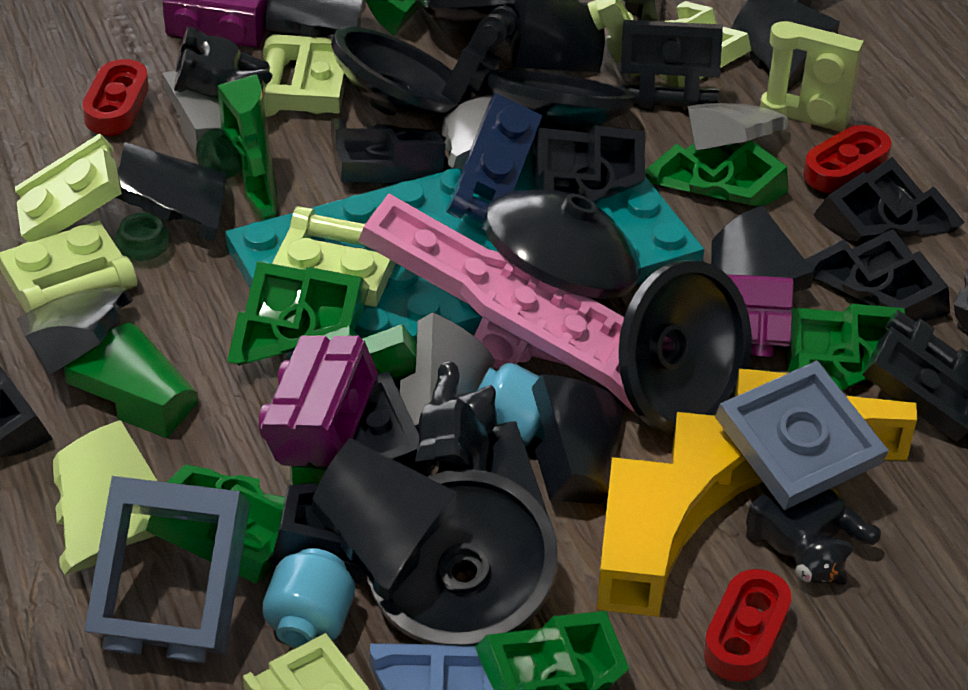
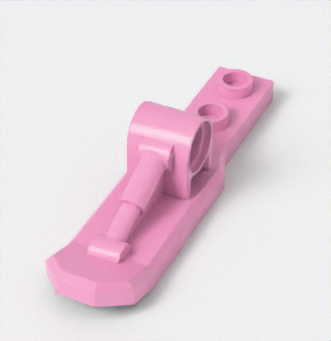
(518, 311)

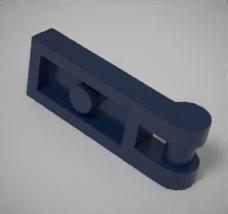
(494, 157)

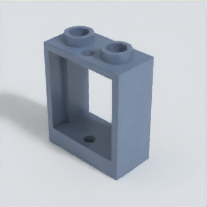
(175, 501)

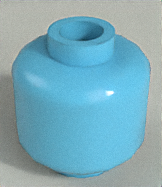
(516, 399)
(308, 597)

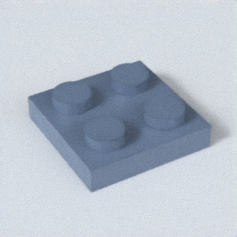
(801, 434)

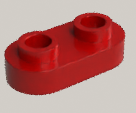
(115, 97)
(845, 157)
(743, 628)

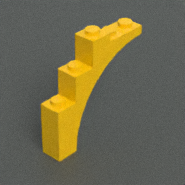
(661, 505)

